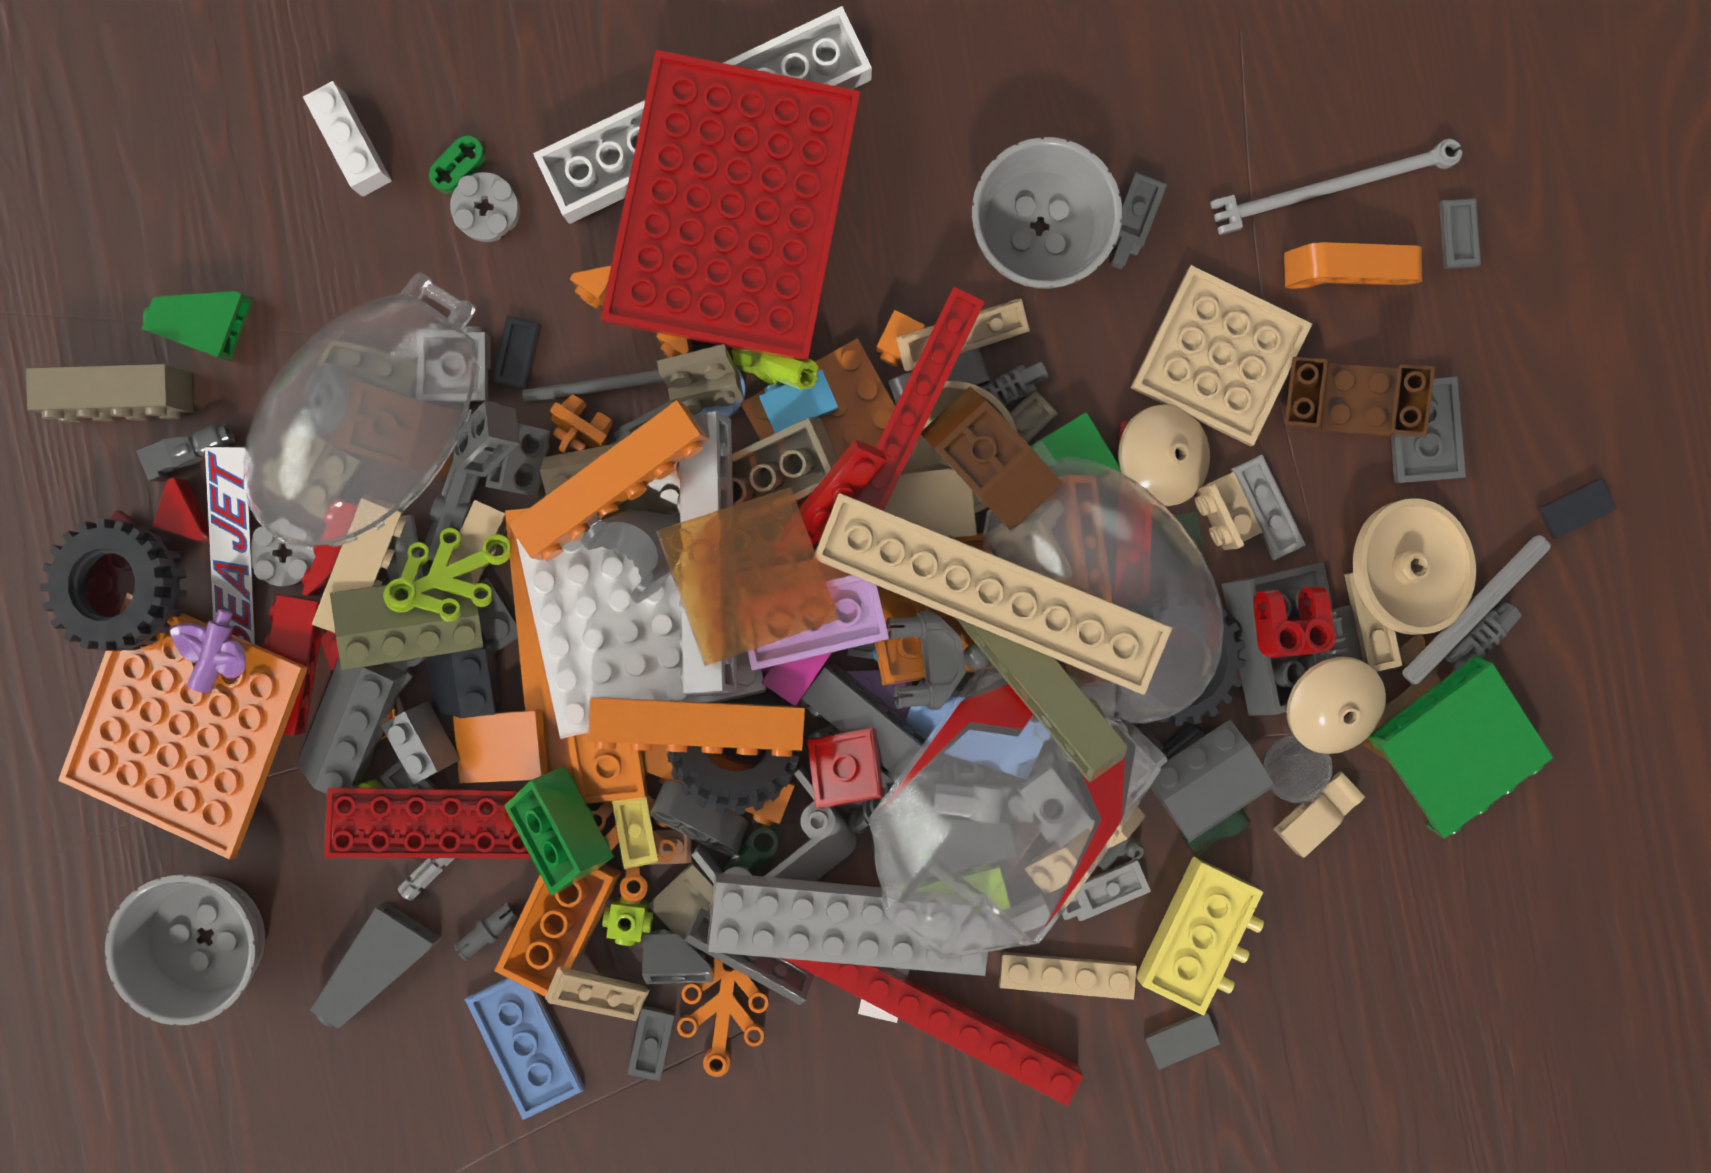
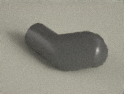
(1125, 849)

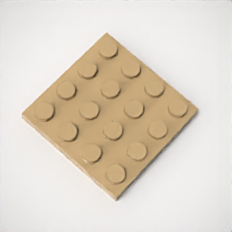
(1221, 355)

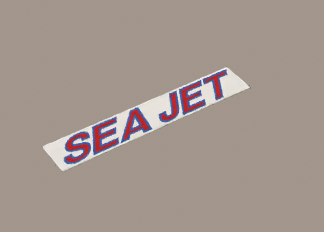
(229, 538)

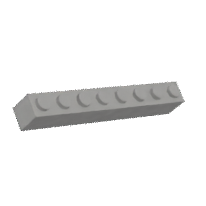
(704, 489)

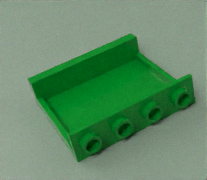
(1462, 746)

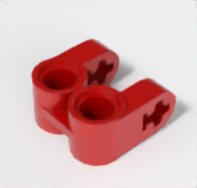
(1314, 618)

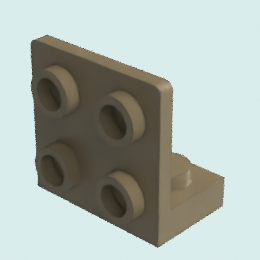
(683, 898)

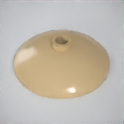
(1150, 458)
(1324, 698)

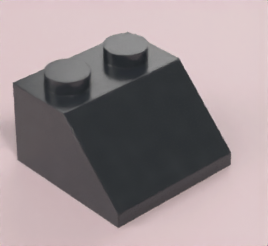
(466, 682)

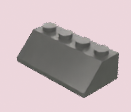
(349, 725)

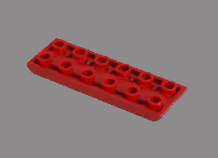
(420, 824)

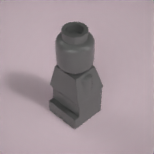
(182, 452)

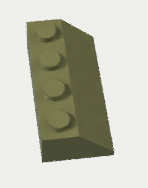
(376, 635)

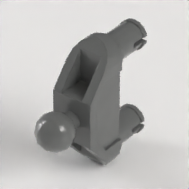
(942, 659)

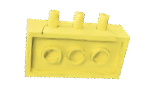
(1200, 936)

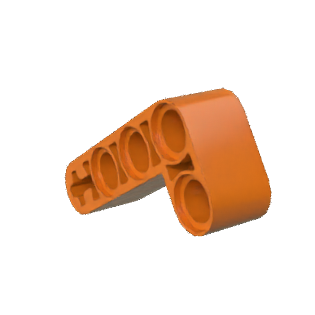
(1352, 264)

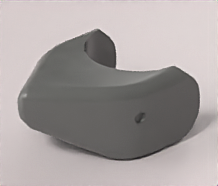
(635, 535)

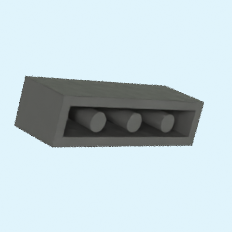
(853, 707)

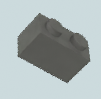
(420, 742)

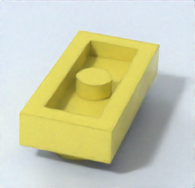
(634, 832)

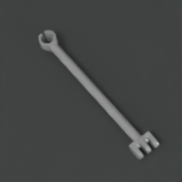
(1236, 212)

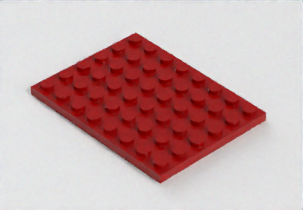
(730, 206)

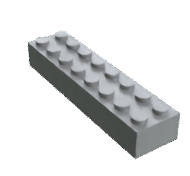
(817, 925)

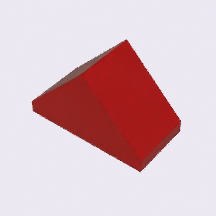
(181, 512)

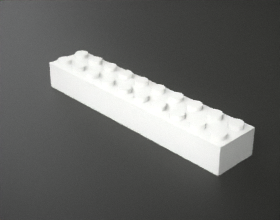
(596, 163)

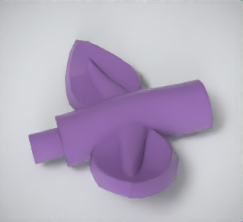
(210, 651)

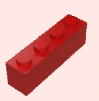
(299, 641)

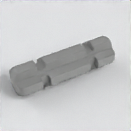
(422, 876)

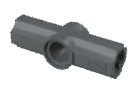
(450, 507)

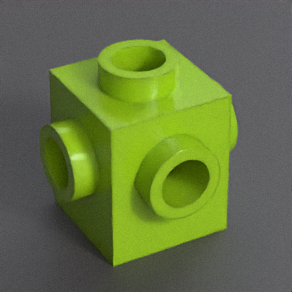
(636, 913)

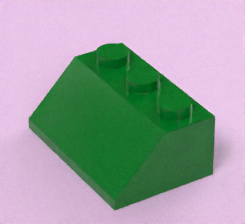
(558, 829)

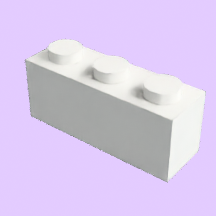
(347, 139)

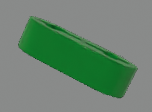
(451, 158)

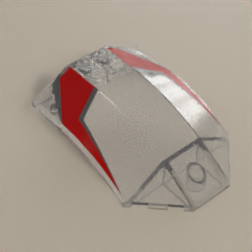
(995, 825)

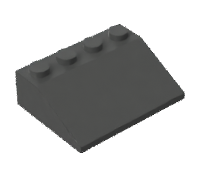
(1265, 679)

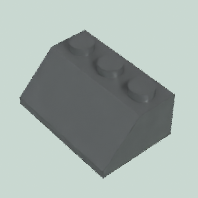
(1210, 780)

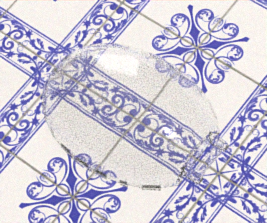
(361, 417)
(1129, 550)

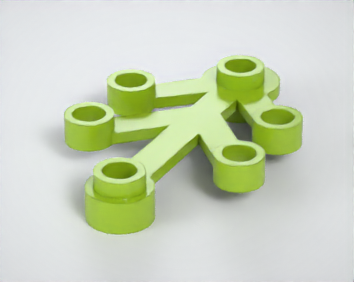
(444, 576)

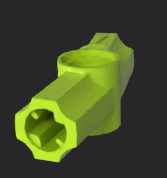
(776, 369)

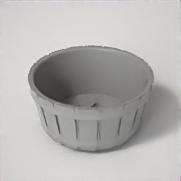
(1064, 188)
(157, 952)

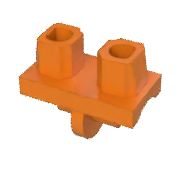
(575, 431)

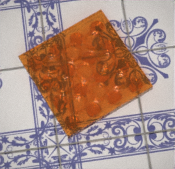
(747, 576)

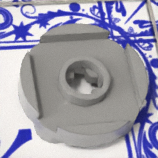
(474, 190)
(270, 567)

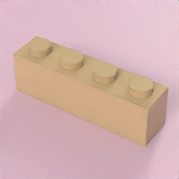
(360, 565)

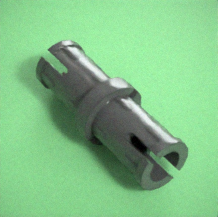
(486, 931)

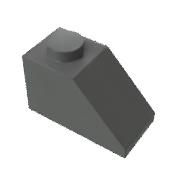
(672, 960)

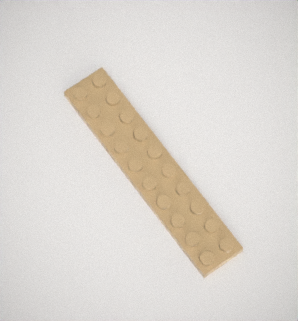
(993, 593)

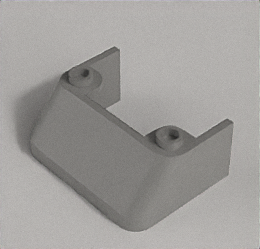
(827, 848)

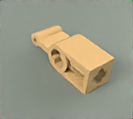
(478, 525)
(1319, 817)

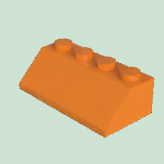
(556, 929)

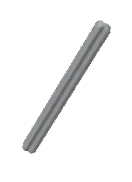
(1476, 609)

